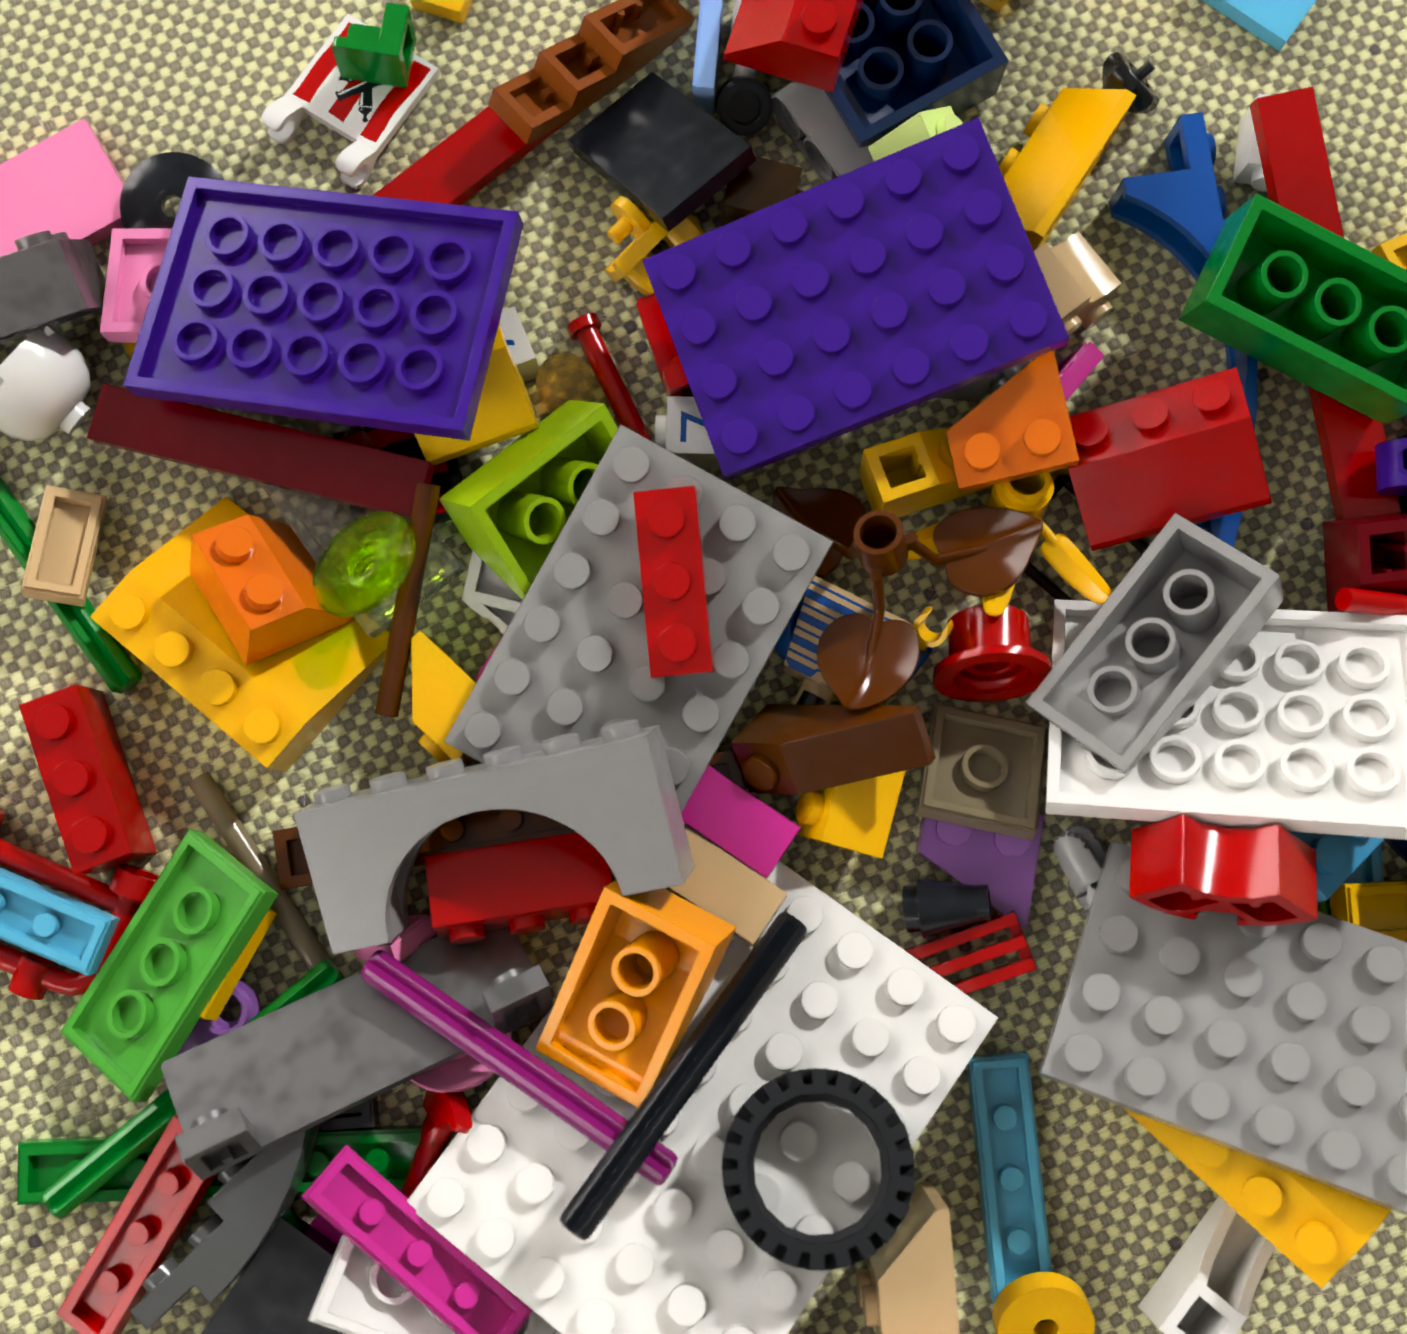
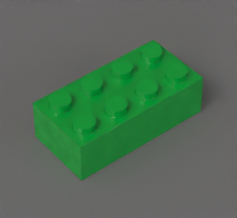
(1307, 307)

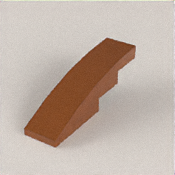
(588, 65)

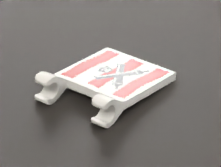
(355, 109)

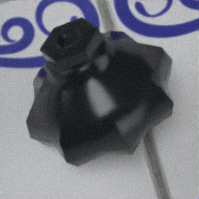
(1122, 74)

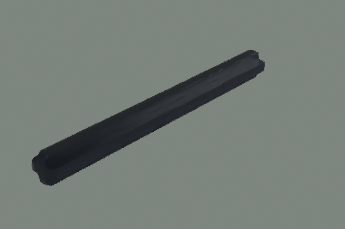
(682, 1077)

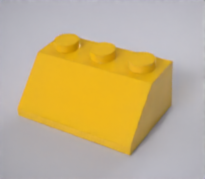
(1061, 154)

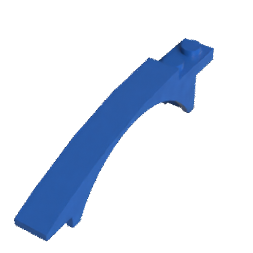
(1185, 216)

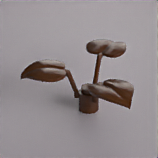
(874, 658)

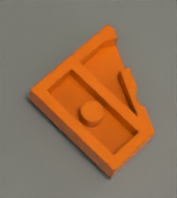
(1015, 430)

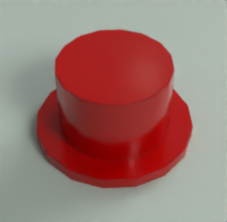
(990, 657)

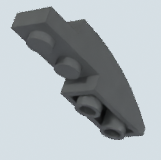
(246, 1211)

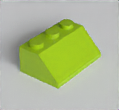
(526, 492)

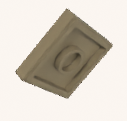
(983, 772)

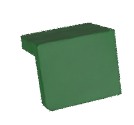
(378, 53)

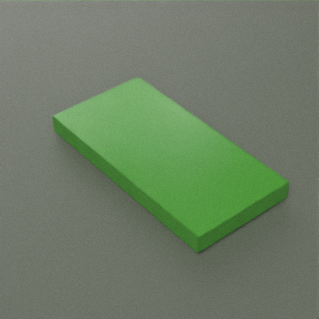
(168, 964)

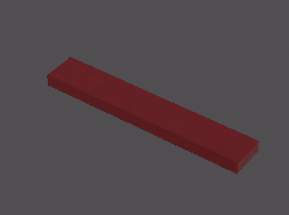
(258, 451)

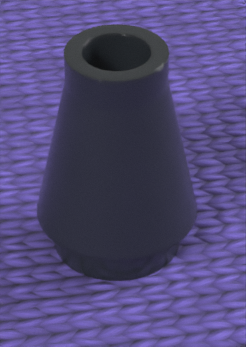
(944, 906)

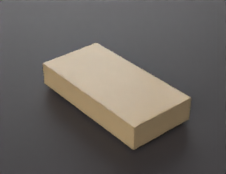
(64, 546)
(729, 890)

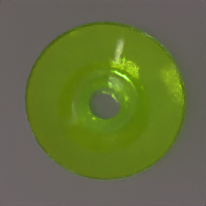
(364, 564)

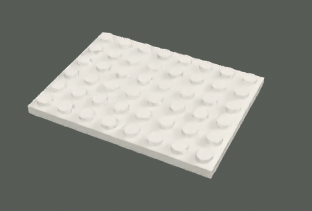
(674, 1250)

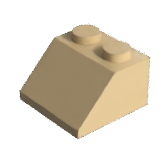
(912, 1276)

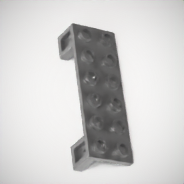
(338, 1050)

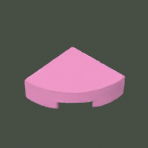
(405, 942)

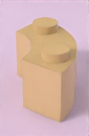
(1077, 281)

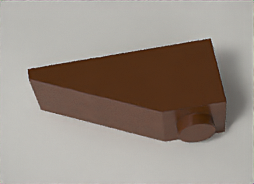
(827, 746)

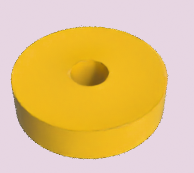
(1040, 1298)

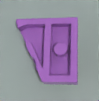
(985, 858)

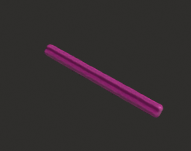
(507, 1059)

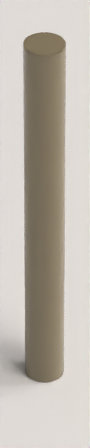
(250, 856)

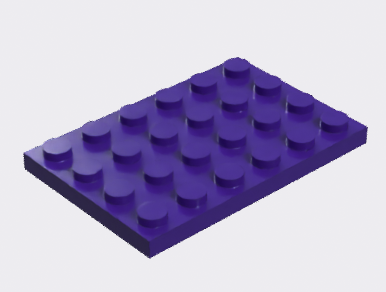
(855, 300)
(327, 306)

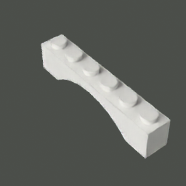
(1210, 1277)

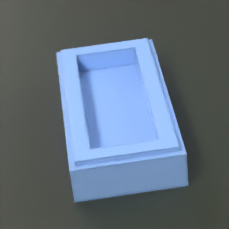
(707, 54)

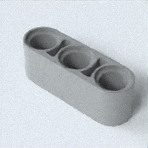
(818, 130)

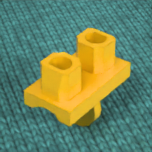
(648, 235)

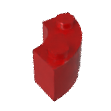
(1201, 867)

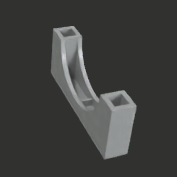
(604, 788)

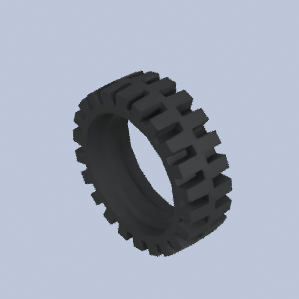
(896, 1162)

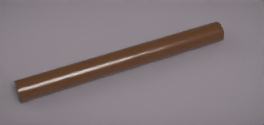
(407, 603)

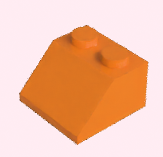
(259, 585)

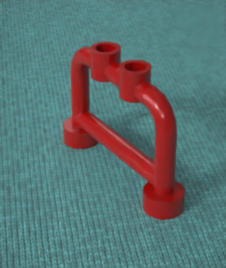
(122, 898)

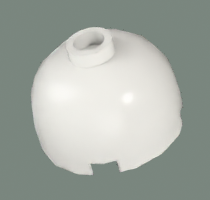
(43, 387)

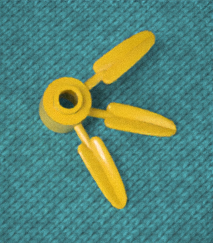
(1032, 497)

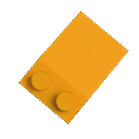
(634, 989)

